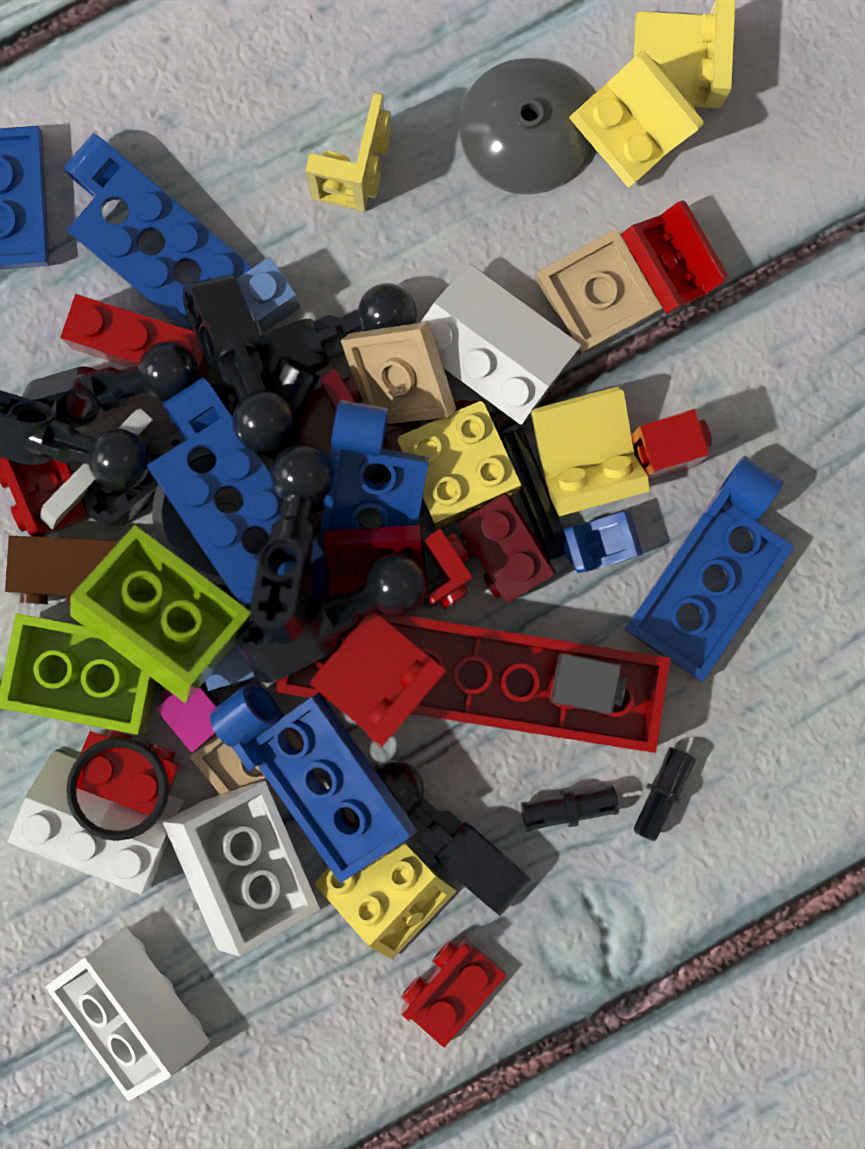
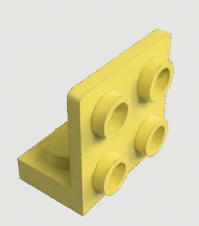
(691, 50)
(636, 118)
(346, 183)
(588, 451)
(464, 466)
(388, 898)

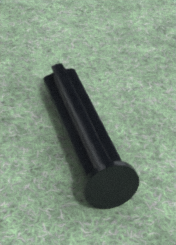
(534, 491)

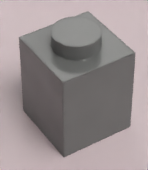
(587, 684)

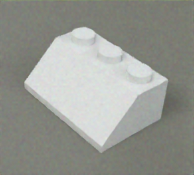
(498, 343)
(51, 831)
(241, 867)
(128, 1014)

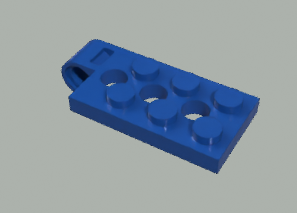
(112, 177)
(208, 425)
(354, 446)
(736, 504)
(257, 733)

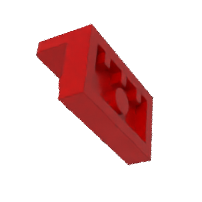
(452, 990)

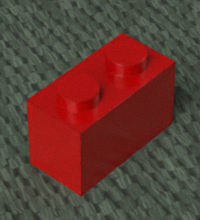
(671, 444)

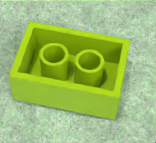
(159, 613)
(73, 677)

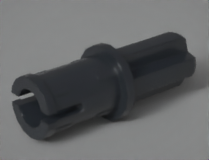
(663, 793)

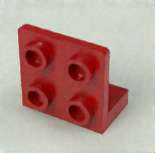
(377, 677)

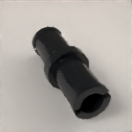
(569, 808)

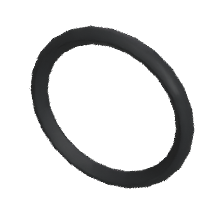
(135, 831)

